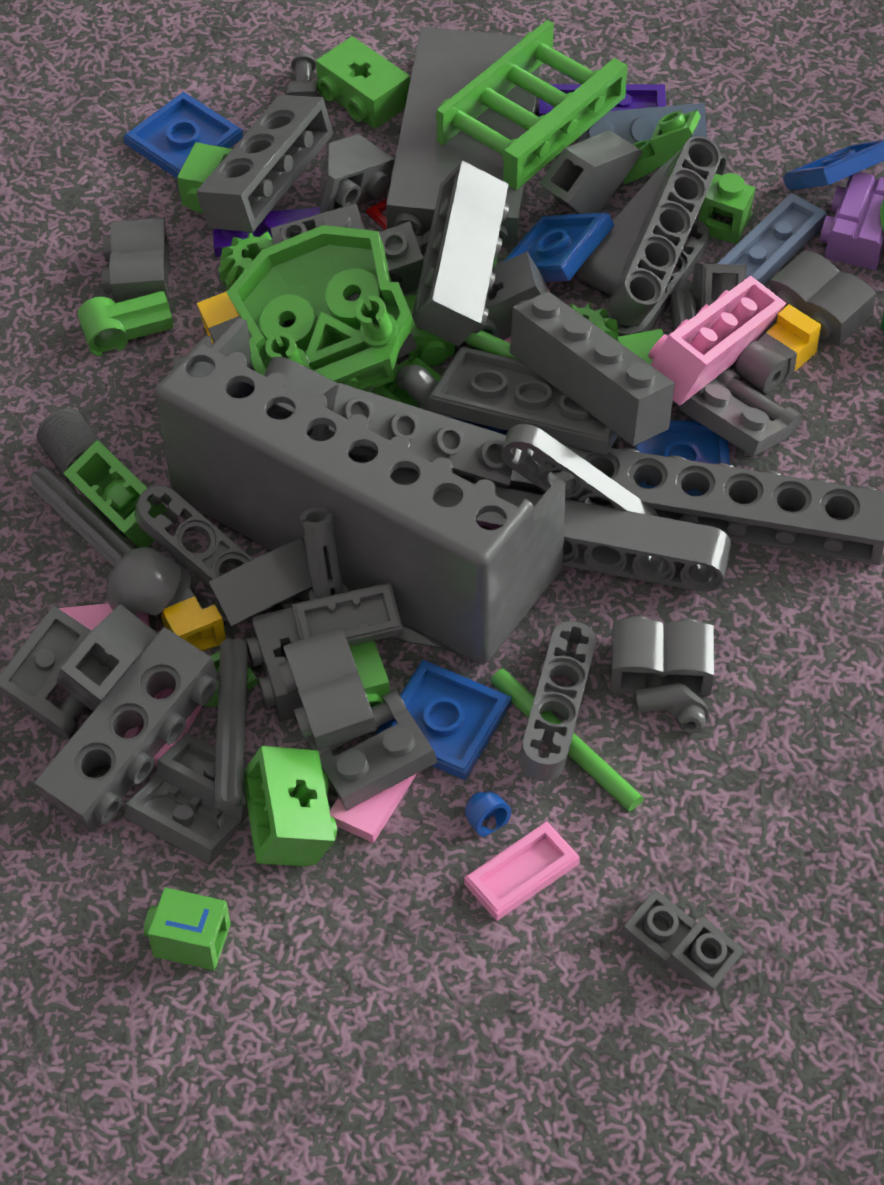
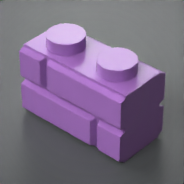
(856, 230)

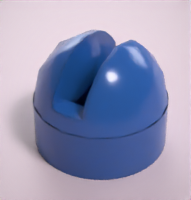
(483, 806)

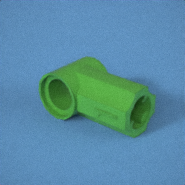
(112, 324)

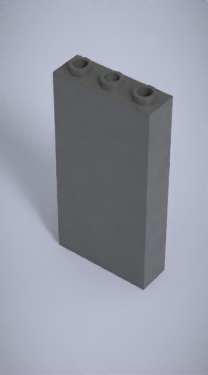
(441, 68)

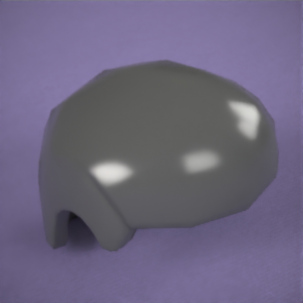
(143, 581)

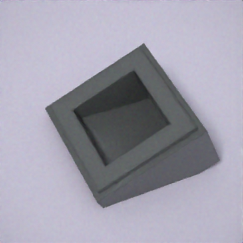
(714, 279)

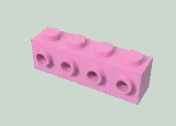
(715, 337)

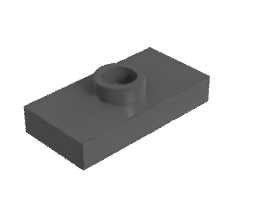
(362, 613)

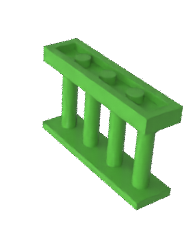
(545, 134)

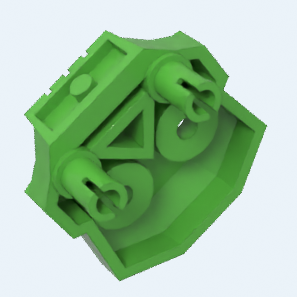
(310, 282)

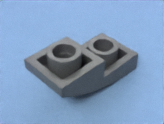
(263, 582)
(688, 947)

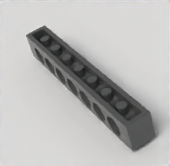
(767, 492)

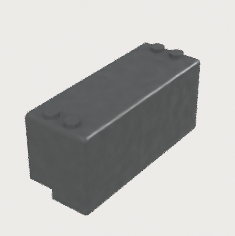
(264, 472)

